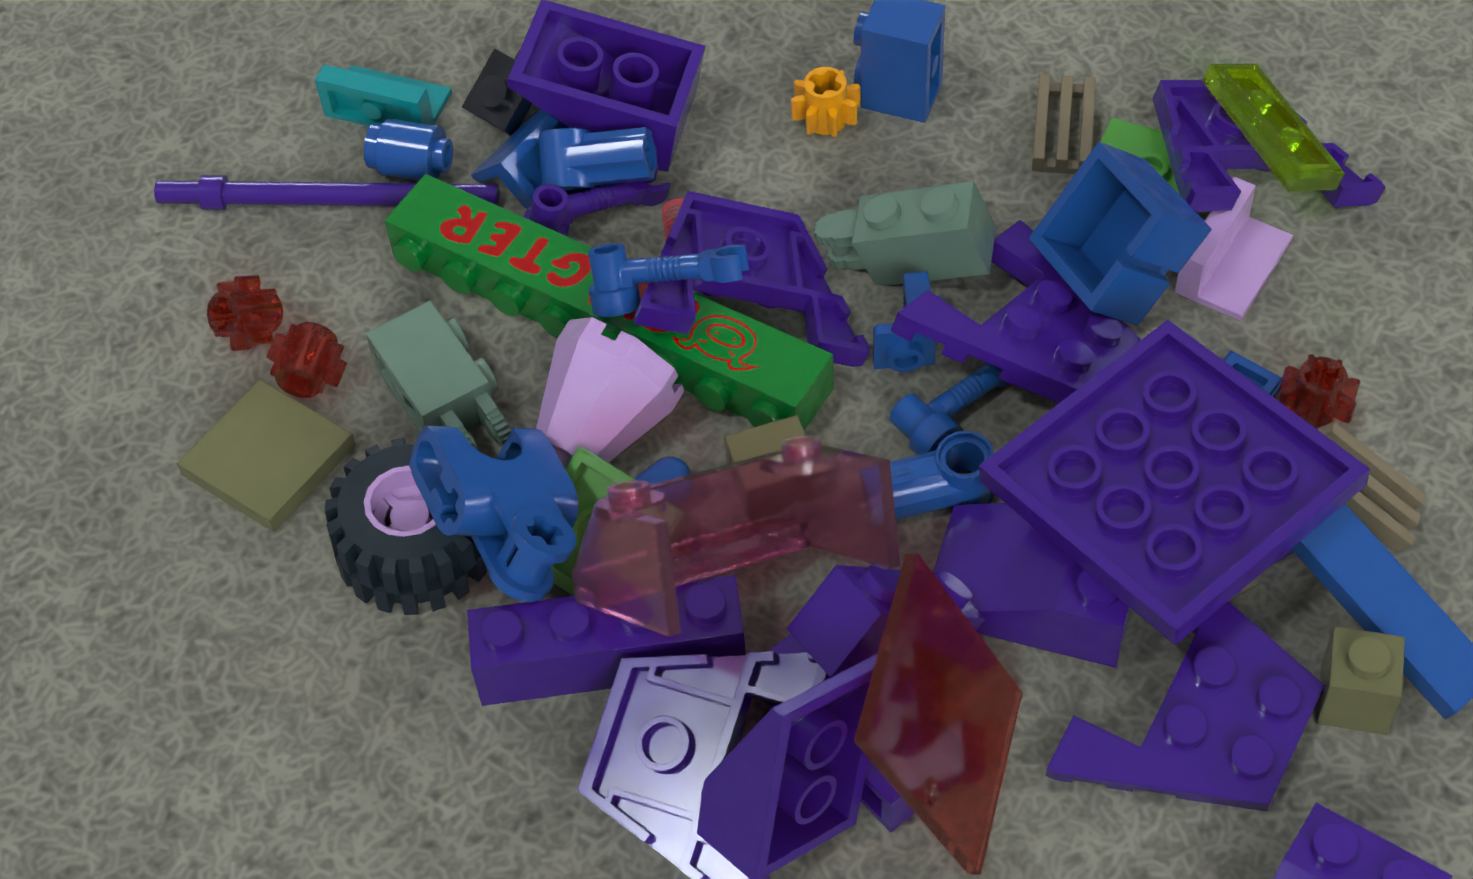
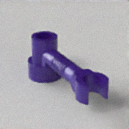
(557, 210)

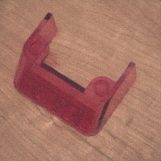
(729, 517)

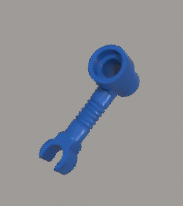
(617, 278)
(931, 422)

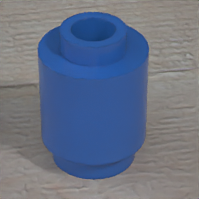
(407, 149)

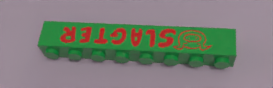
(547, 276)

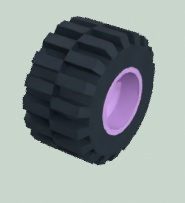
(389, 538)

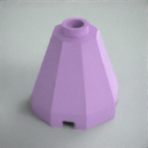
(603, 391)

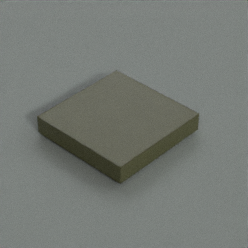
(266, 454)

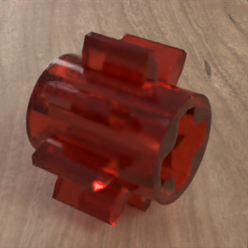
(245, 312)
(306, 359)
(1319, 391)

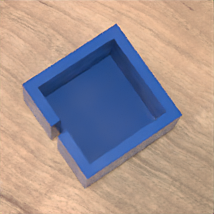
(1118, 234)

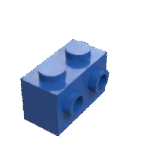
(900, 57)

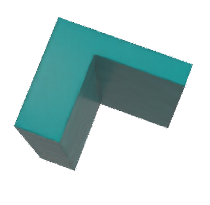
(373, 96)

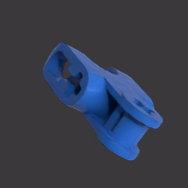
(511, 506)

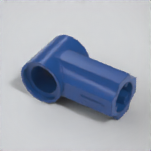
(585, 159)
(934, 480)

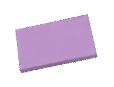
(1233, 258)

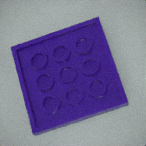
(1173, 479)

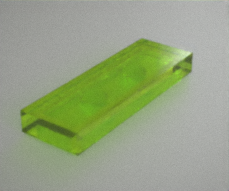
(1273, 127)

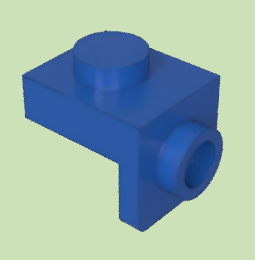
(897, 352)

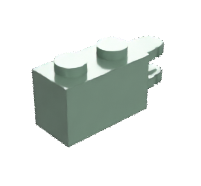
(912, 231)
(434, 375)

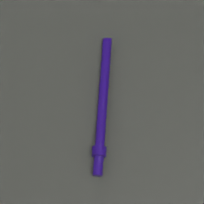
(215, 192)

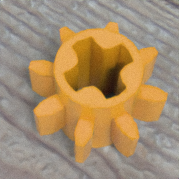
(825, 101)

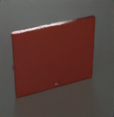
(939, 715)

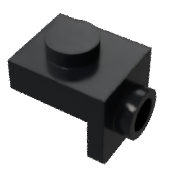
(492, 98)

